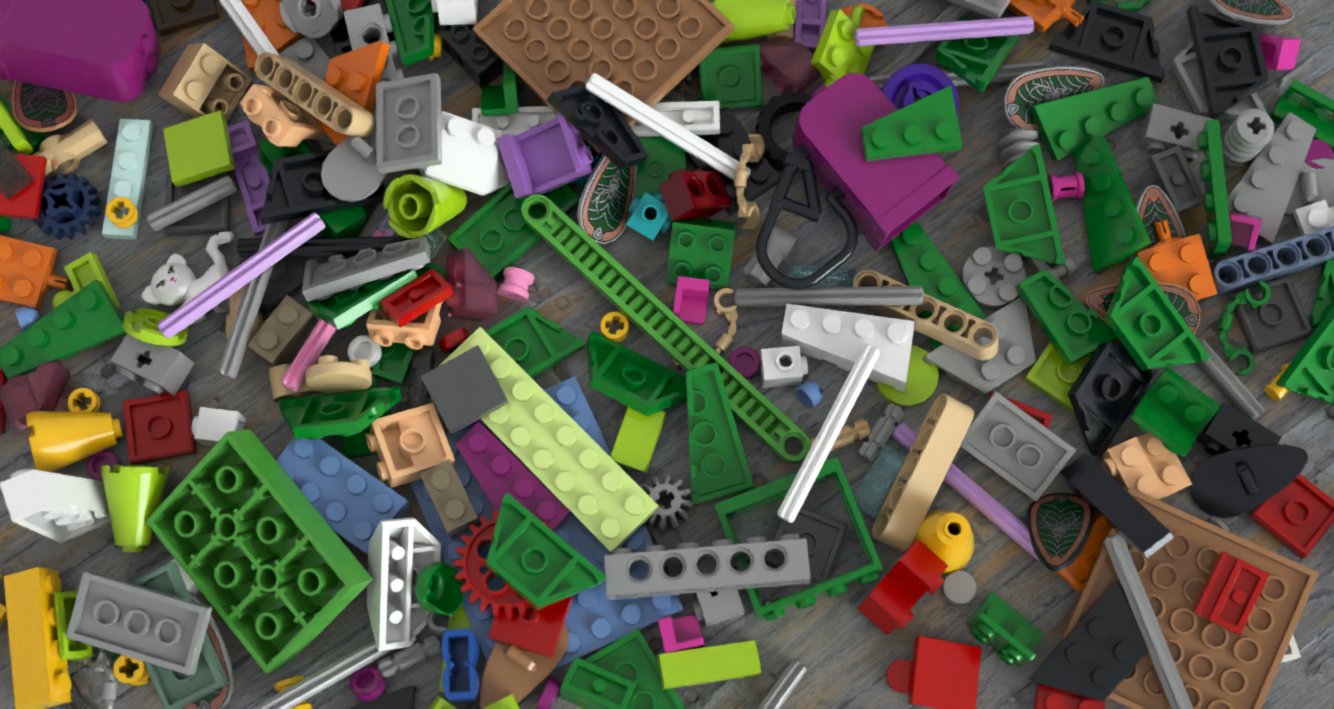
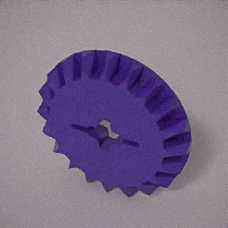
(917, 81)

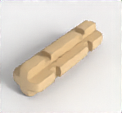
(848, 434)

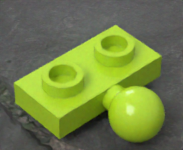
(81, 273)

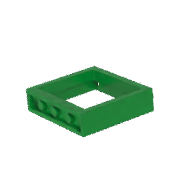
(777, 490)

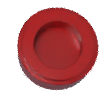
(453, 340)
(899, 675)

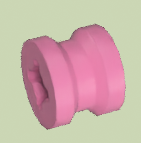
(516, 284)

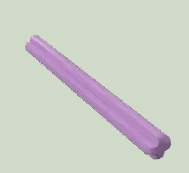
(943, 31)
(241, 275)
(975, 495)

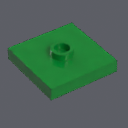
(732, 76)
(662, 160)

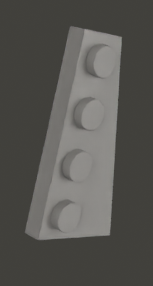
(1272, 176)
(368, 265)

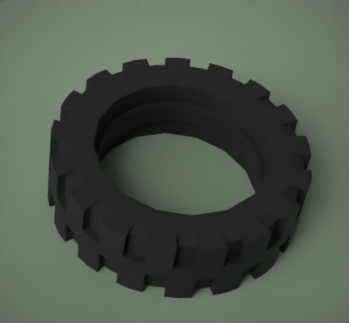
(769, 113)

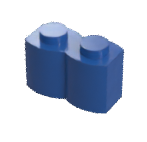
(461, 654)

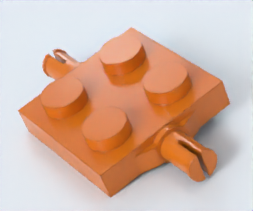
(1046, 12)
(1179, 262)
(27, 272)

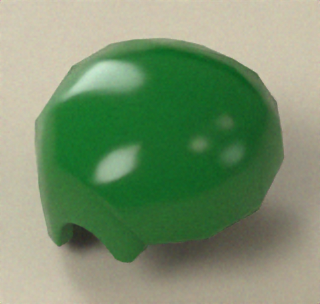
(439, 589)

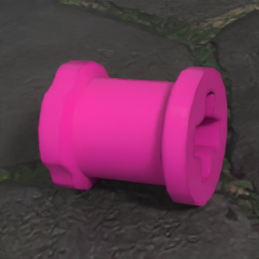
(1066, 186)

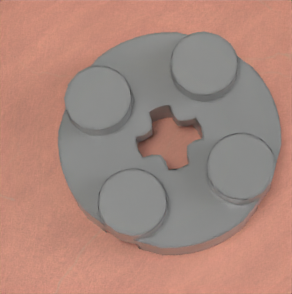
(306, 23)
(988, 259)

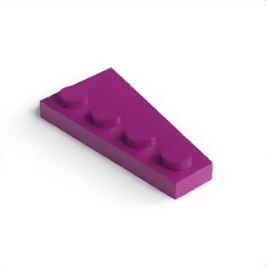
(503, 473)

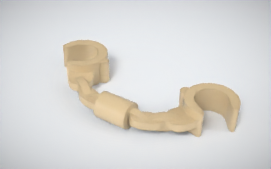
(751, 153)
(731, 316)

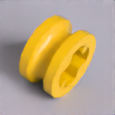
(115, 205)
(620, 334)
(76, 396)

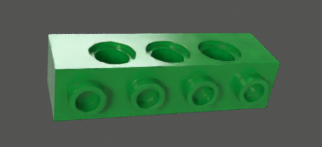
(337, 223)

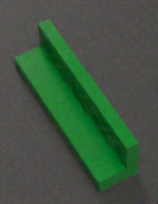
(1308, 110)

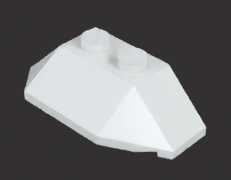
(469, 157)
(395, 560)

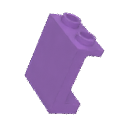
(545, 157)

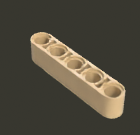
(314, 95)
(937, 324)
(922, 472)

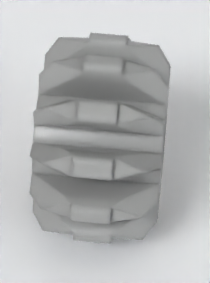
(676, 505)

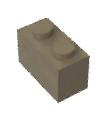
(283, 333)
(450, 498)

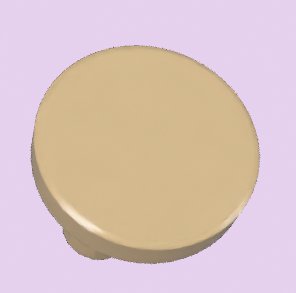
(338, 376)

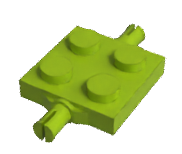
(836, 50)

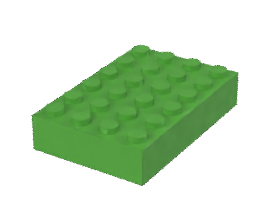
(258, 550)

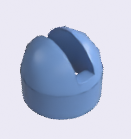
(27, 316)
(809, 393)

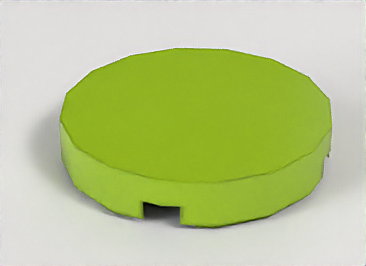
(144, 327)
(920, 383)

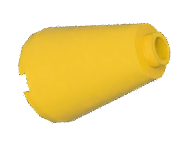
(69, 436)
(948, 537)

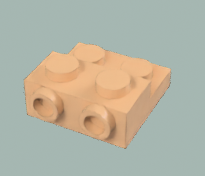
(280, 117)
(414, 334)
(408, 444)
(1146, 467)

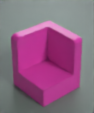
(1279, 51)
(1244, 229)
(691, 300)
(680, 634)

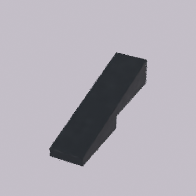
(1116, 505)

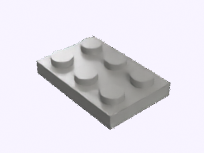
(408, 123)
(1016, 446)

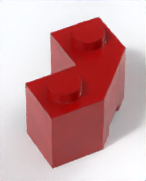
(902, 587)

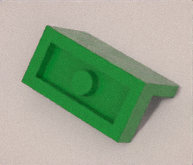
(501, 98)
(596, 687)

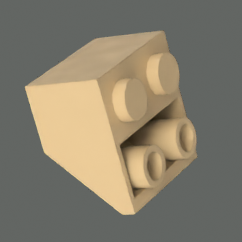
(204, 83)

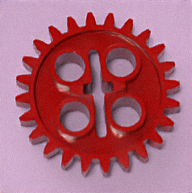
(479, 582)

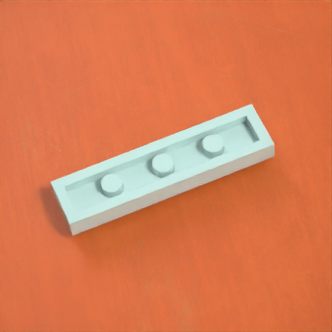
(129, 172)

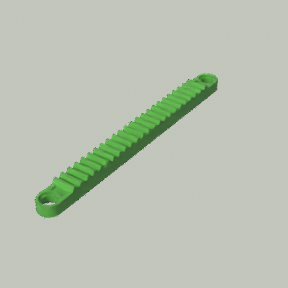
(661, 324)

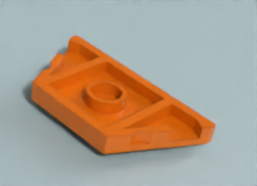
(269, 19)
(356, 77)

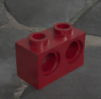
(694, 194)

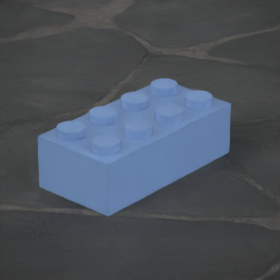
(341, 490)

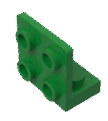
(701, 251)
(1174, 411)
(1005, 630)

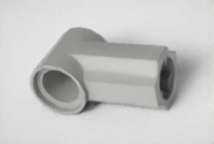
(778, 249)

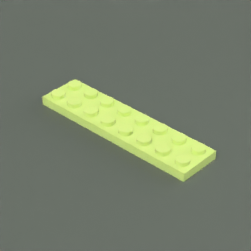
(561, 451)

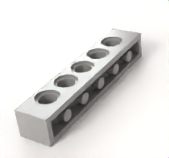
(364, 25)
(758, 575)

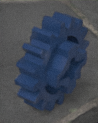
(68, 192)

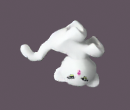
(177, 283)

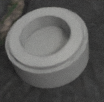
(959, 587)

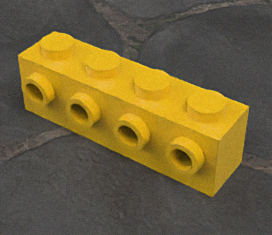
(37, 671)

